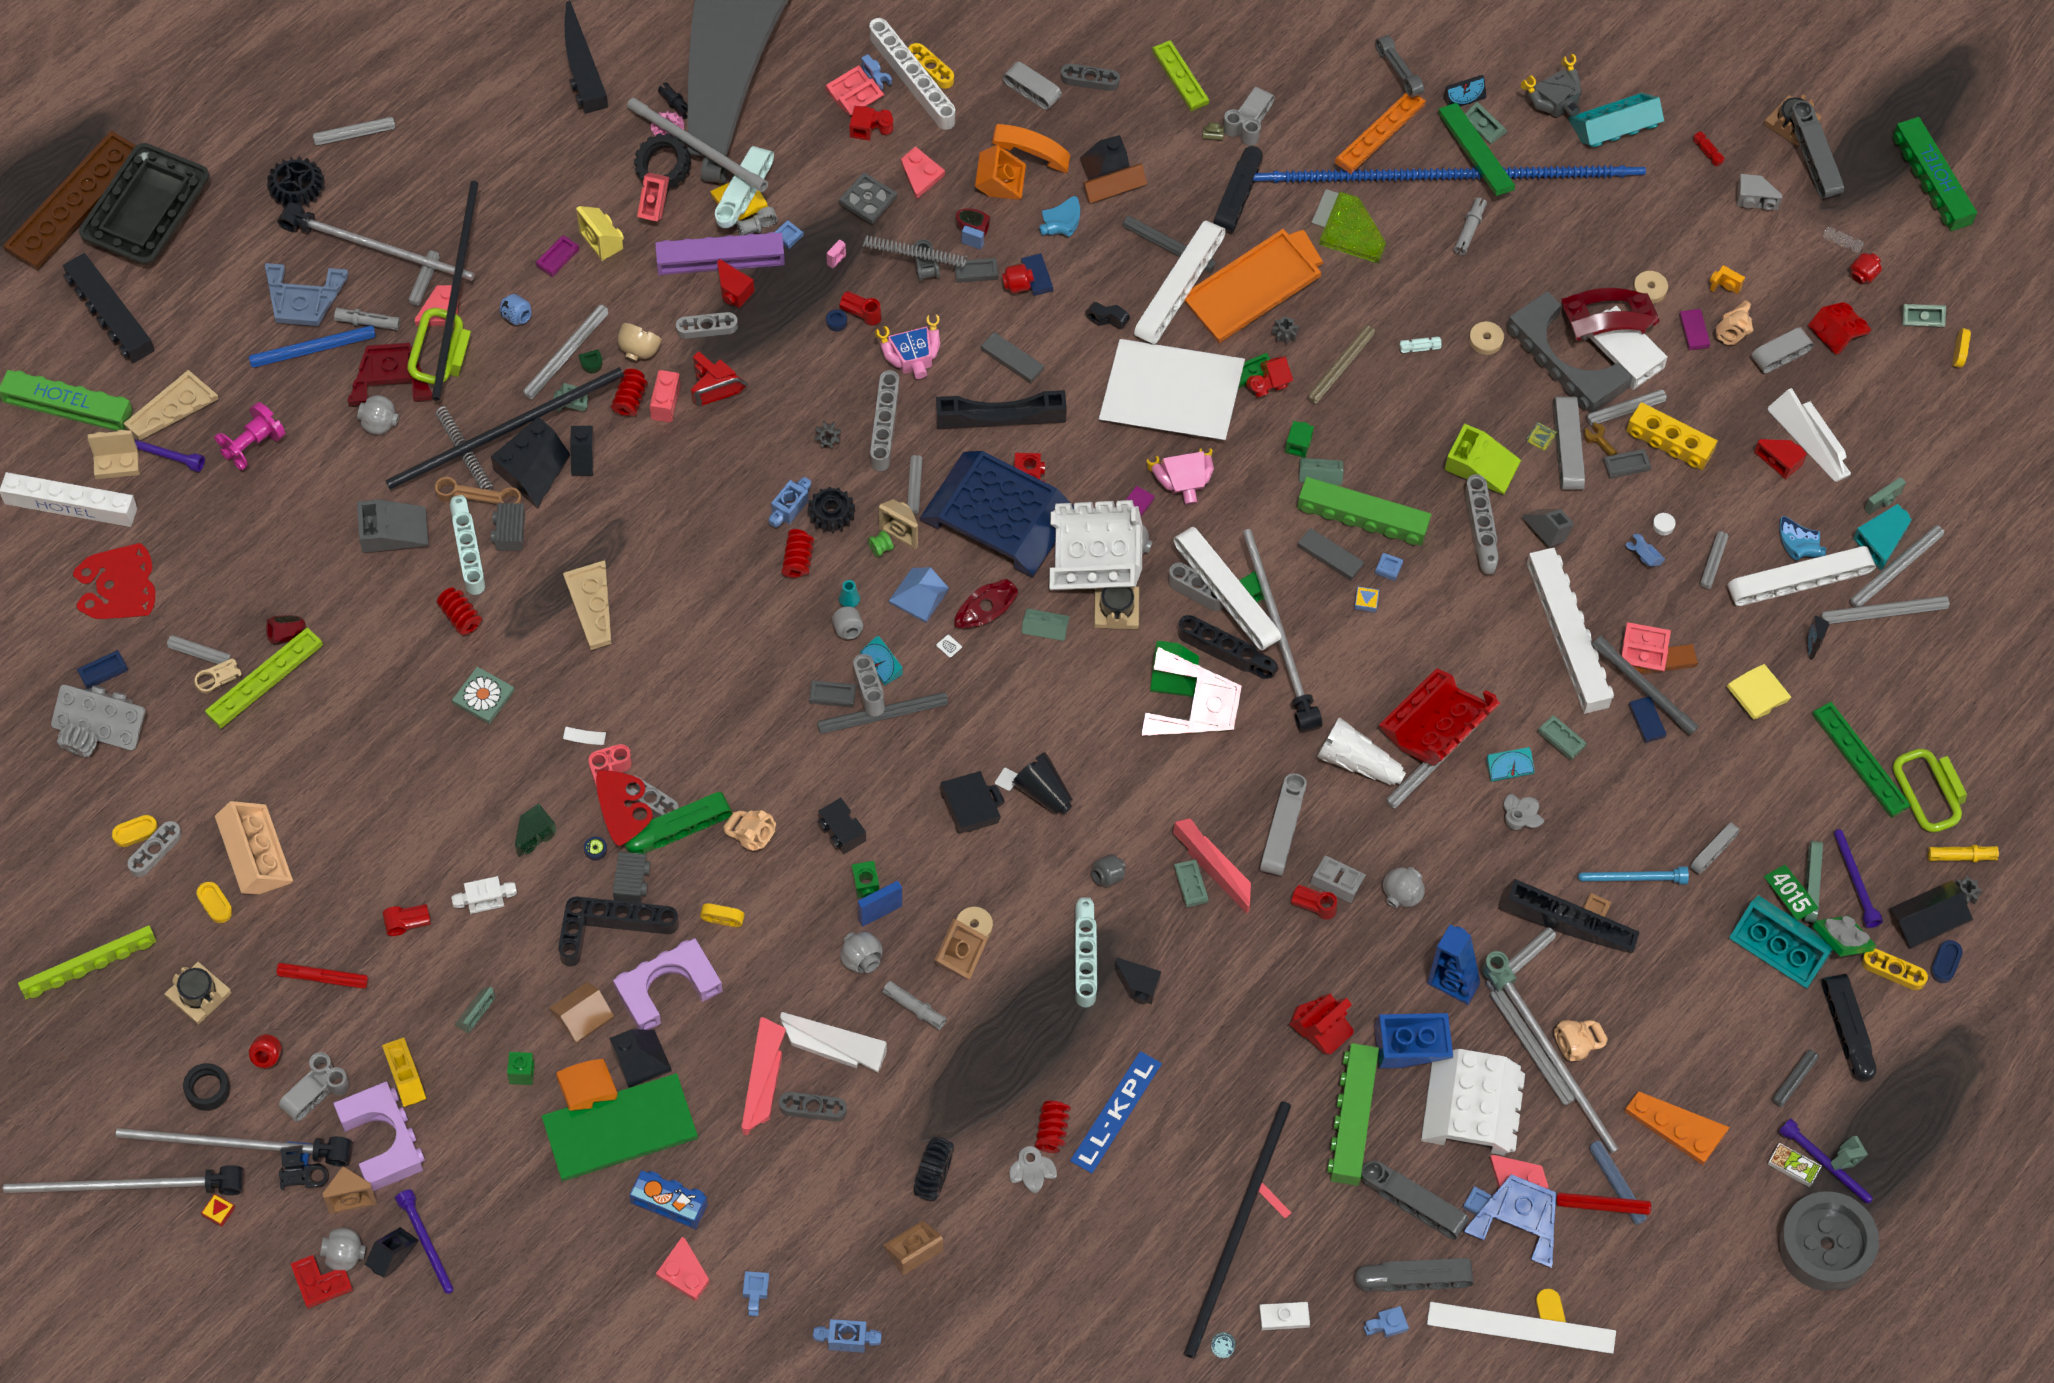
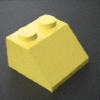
(599, 231)

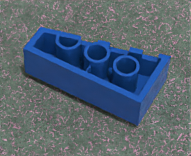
(1455, 965)

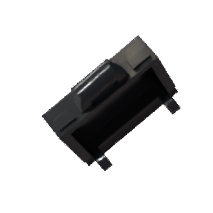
(971, 801)

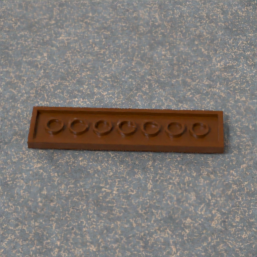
(69, 203)

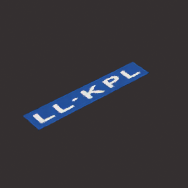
(1116, 1112)

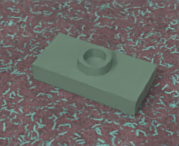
(1885, 496)
(1562, 737)
(1191, 883)

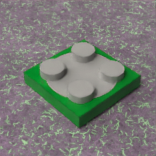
(1844, 936)

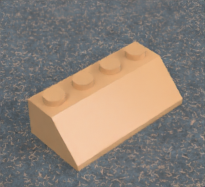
(253, 847)

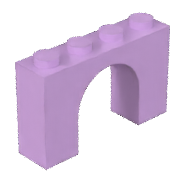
(685, 960)
(380, 1105)

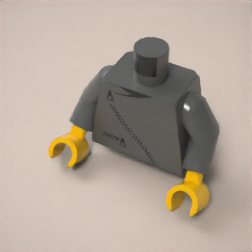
(1558, 92)

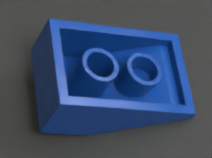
(1412, 1039)

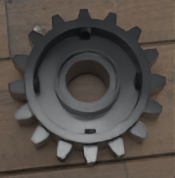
(831, 499)

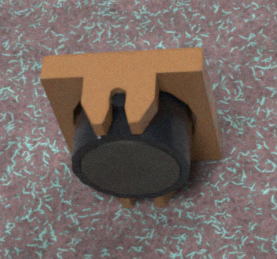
(1781, 121)

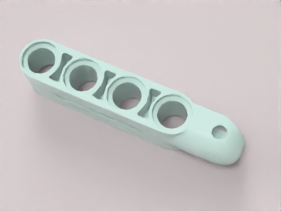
(739, 193)
(469, 552)
(1085, 918)

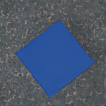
(879, 903)

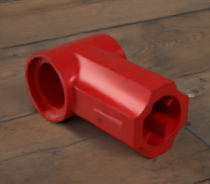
(862, 307)
(1313, 901)
(399, 920)

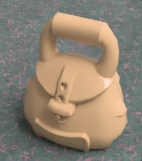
(1735, 325)
(753, 830)
(1577, 1039)

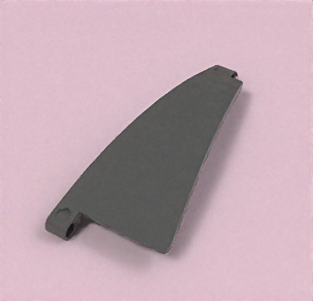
(722, 61)

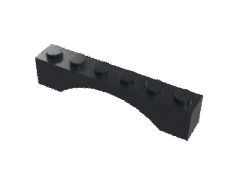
(962, 412)

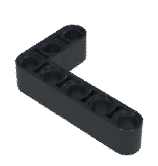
(609, 919)

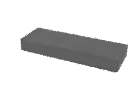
(1012, 357)
(1330, 554)

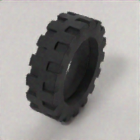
(659, 142)

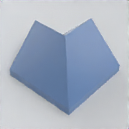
(920, 593)

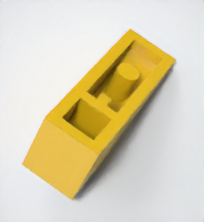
(404, 1072)

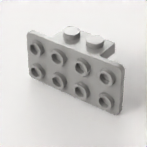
(108, 715)

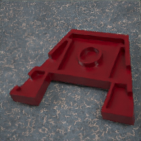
(384, 366)

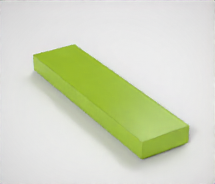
(1180, 75)

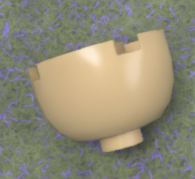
(637, 342)

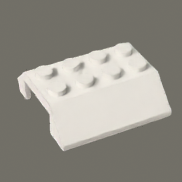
(1096, 545)
(1474, 1101)

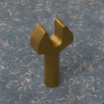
(1598, 438)

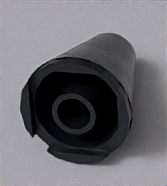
(1044, 785)

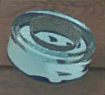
(1223, 1345)

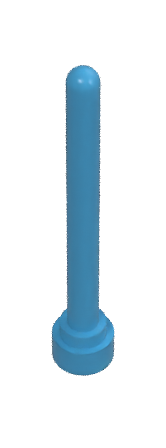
(1678, 875)

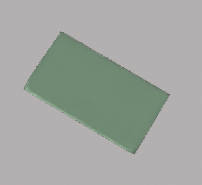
(1485, 123)
(1923, 315)
(1321, 469)
(1045, 624)
(476, 1009)

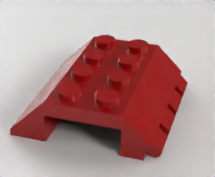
(1436, 718)

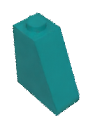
(1883, 534)

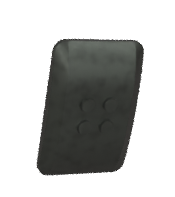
(144, 203)

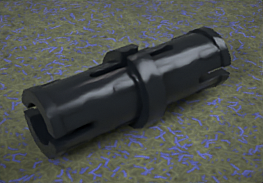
(674, 99)

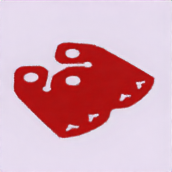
(129, 581)

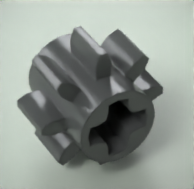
(1285, 329)
(823, 437)
(1969, 889)

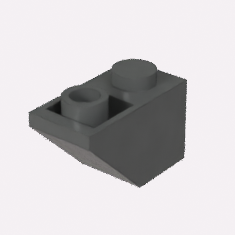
(1550, 525)

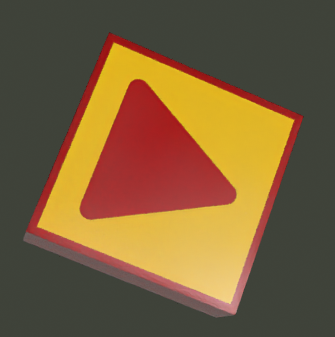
(218, 1210)

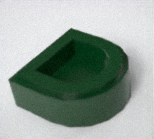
(591, 361)

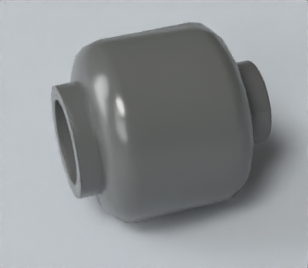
(1108, 870)

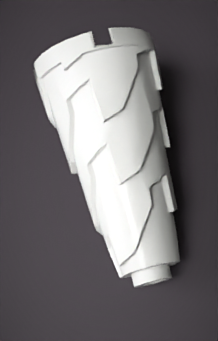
(1357, 753)

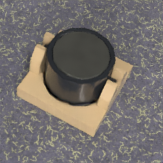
(1117, 606)
(197, 990)

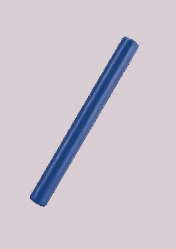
(312, 346)

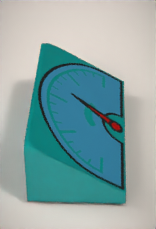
(885, 662)
(1510, 764)

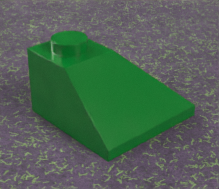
(1173, 683)

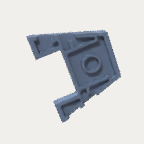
(302, 302)

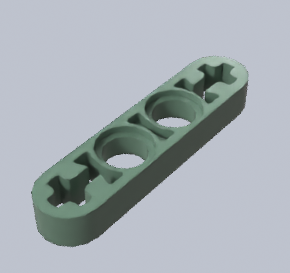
(1813, 876)

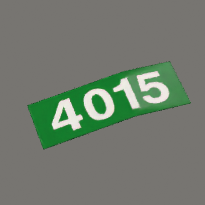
(1791, 892)

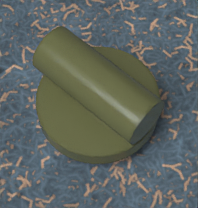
(1213, 131)

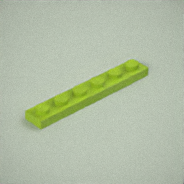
(263, 678)
(80, 965)

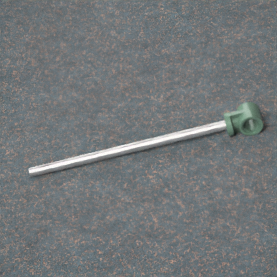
(1504, 979)

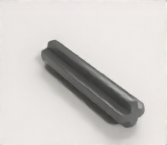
(1795, 1078)

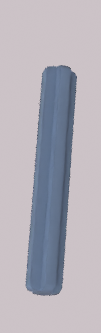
(1614, 1177)

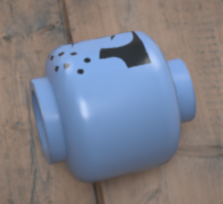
(515, 309)

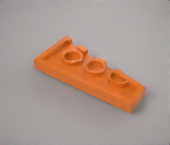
(1681, 1128)

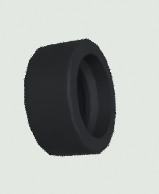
(198, 1072)

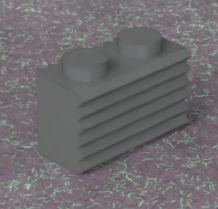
(509, 527)
(630, 877)

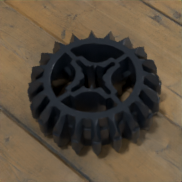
(306, 185)
(933, 1168)

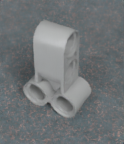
(1248, 118)
(314, 1088)

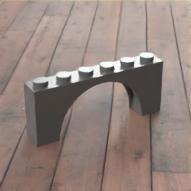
(1590, 387)

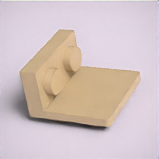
(114, 454)

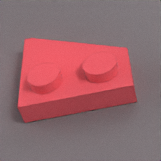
(921, 171)
(438, 299)
(1504, 1167)
(684, 1271)

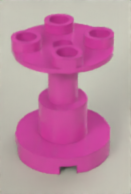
(256, 430)

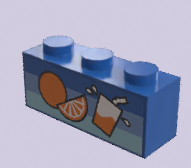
(668, 1199)

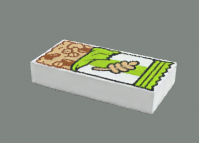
(1794, 1165)

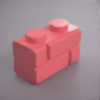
(653, 196)
(665, 396)

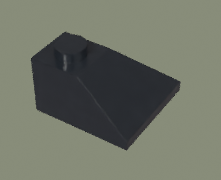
(1105, 157)
(639, 1056)

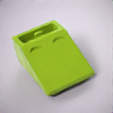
(1482, 455)

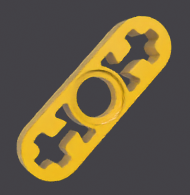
(929, 57)
(1897, 978)

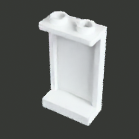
(1632, 351)

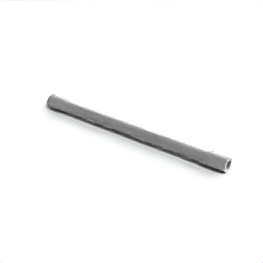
(750, 178)

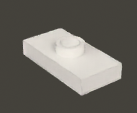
(1284, 1316)

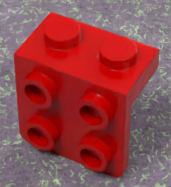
(1838, 325)

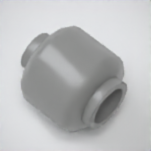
(847, 622)

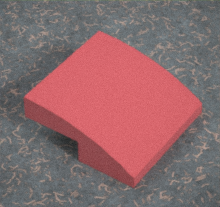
(853, 89)
(1646, 646)

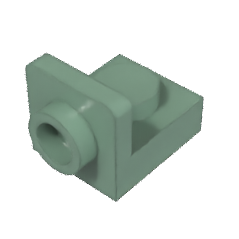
(579, 404)
(1850, 1154)

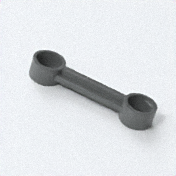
(1412, 83)

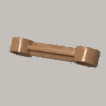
(474, 493)

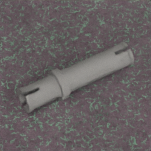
(1473, 219)
(358, 317)
(921, 1009)

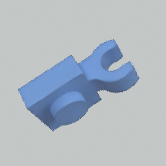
(872, 70)
(1648, 553)
(755, 1289)
(1389, 1321)

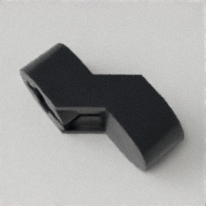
(1104, 315)

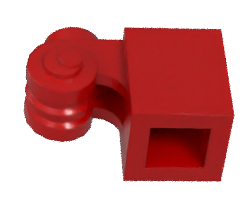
(866, 119)
(1276, 376)

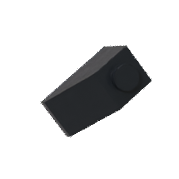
(582, 450)
(1138, 980)
(390, 1252)

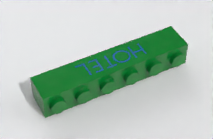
(1934, 174)

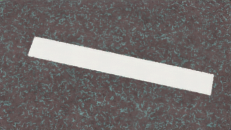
(1521, 1327)

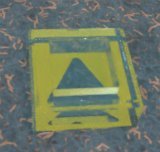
(1541, 436)

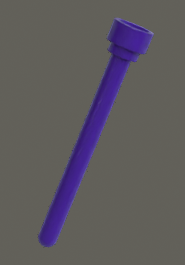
(194, 462)
(1872, 917)
(1792, 1132)
(406, 1201)

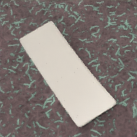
(583, 736)

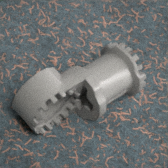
(757, 222)

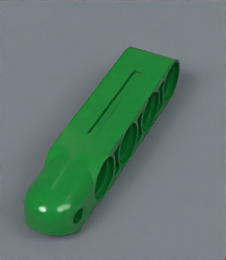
(681, 823)

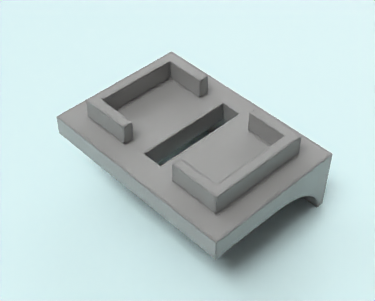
(1347, 884)

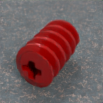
(629, 392)
(797, 554)
(459, 611)
(1052, 1126)

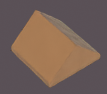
(960, 949)
(582, 1012)
(348, 1192)
(914, 1247)

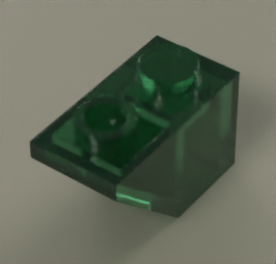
(533, 829)

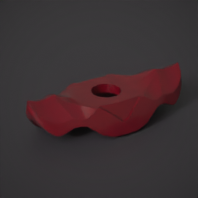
(1001, 596)

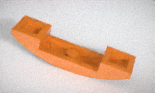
(1033, 143)

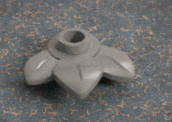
(1522, 812)
(1032, 1172)

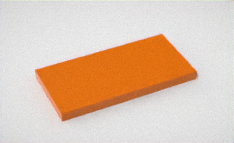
(1251, 285)

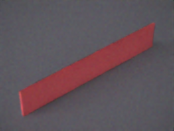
(1274, 1201)

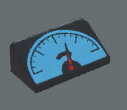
(1465, 91)
(1816, 635)

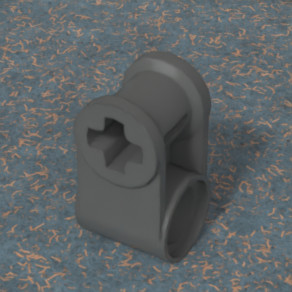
(925, 268)

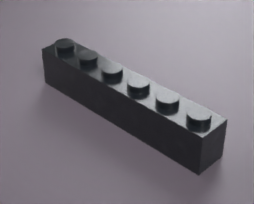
(108, 308)

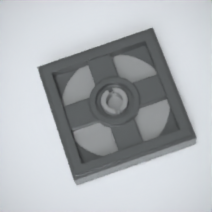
(868, 198)

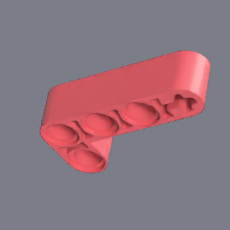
(608, 757)

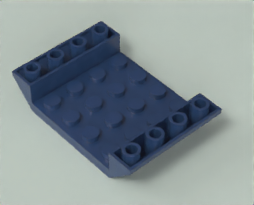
(998, 508)

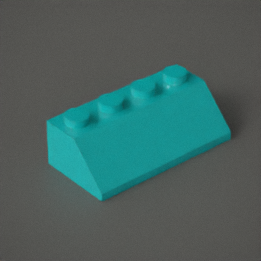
(1617, 119)
(1781, 941)

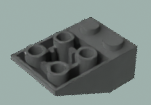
(391, 525)

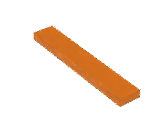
(1379, 132)

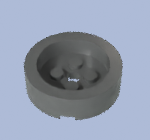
(1828, 1218)

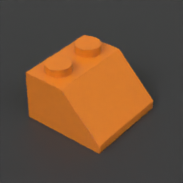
(1000, 173)

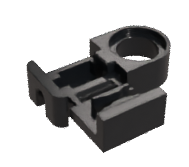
(294, 1172)

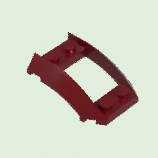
(1581, 322)

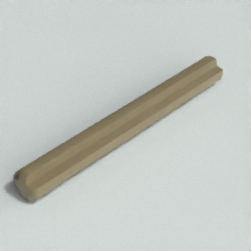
(1341, 364)

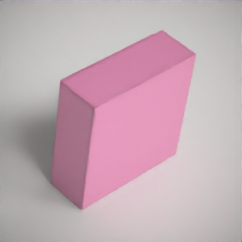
(836, 254)

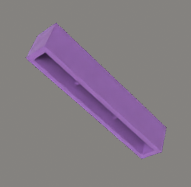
(703, 254)

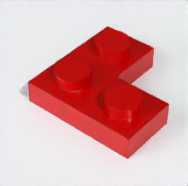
(317, 1287)

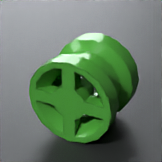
(880, 543)

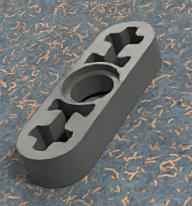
(1085, 70)
(806, 1098)

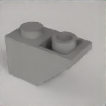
(1757, 192)

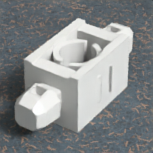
(484, 895)

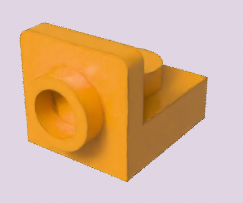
(1728, 279)

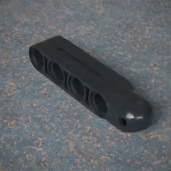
(1238, 189)
(1220, 639)
(1849, 1026)

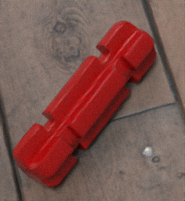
(1708, 148)

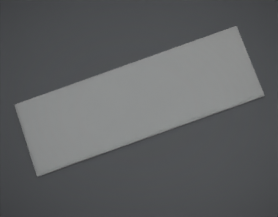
(1325, 208)

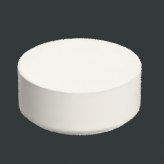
(1663, 524)

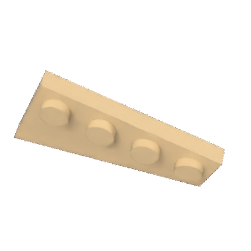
(172, 404)
(590, 599)

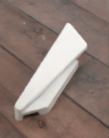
(1811, 433)
(834, 1042)

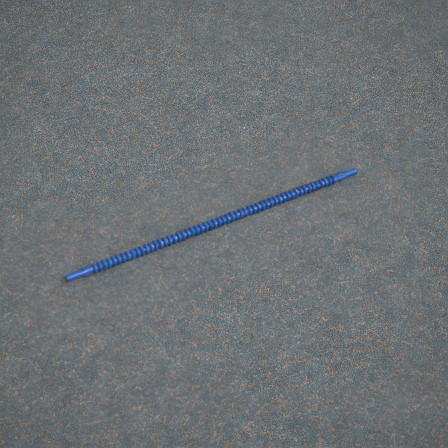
(1286, 176)

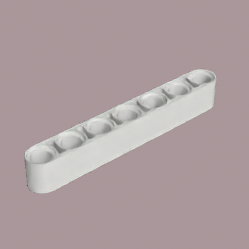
(912, 73)
(1179, 282)
(1801, 576)
(1227, 588)

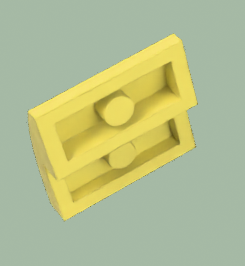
(1759, 691)

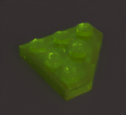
(1352, 230)

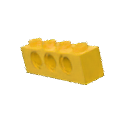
(1666, 427)

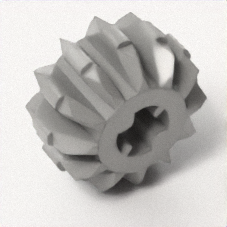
(77, 740)

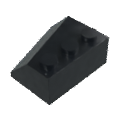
(531, 460)

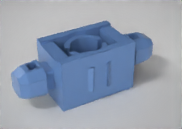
(791, 491)
(852, 1345)

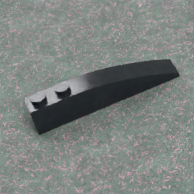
(582, 68)
(1566, 917)

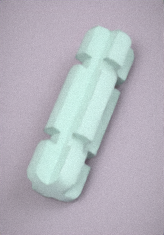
(1420, 344)

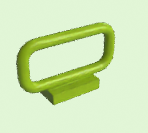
(456, 350)
(1947, 780)

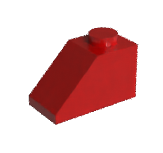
(734, 285)
(1781, 455)

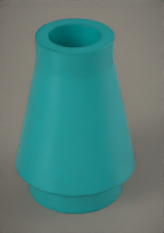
(849, 594)

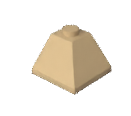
(899, 522)

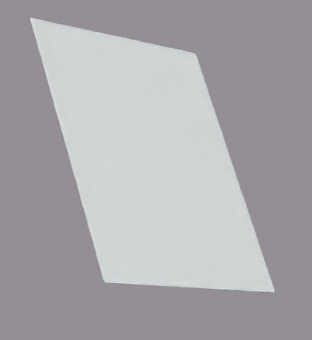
(1172, 389)

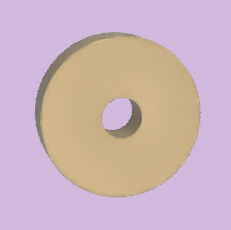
(1653, 279)
(1490, 345)
(978, 916)

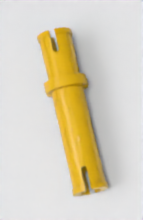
(1973, 853)

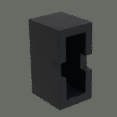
(843, 831)

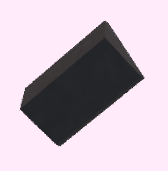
(1931, 914)

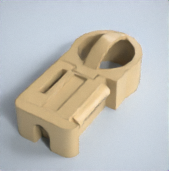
(221, 674)

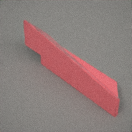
(1214, 862)
(763, 1075)

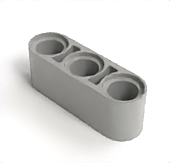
(1032, 85)
(1782, 350)
(1185, 586)
(869, 685)

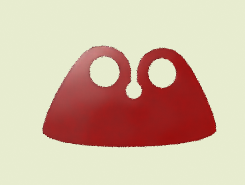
(618, 817)

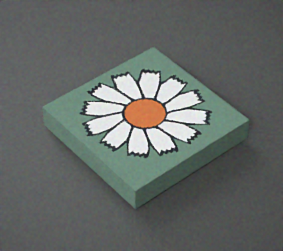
(483, 695)

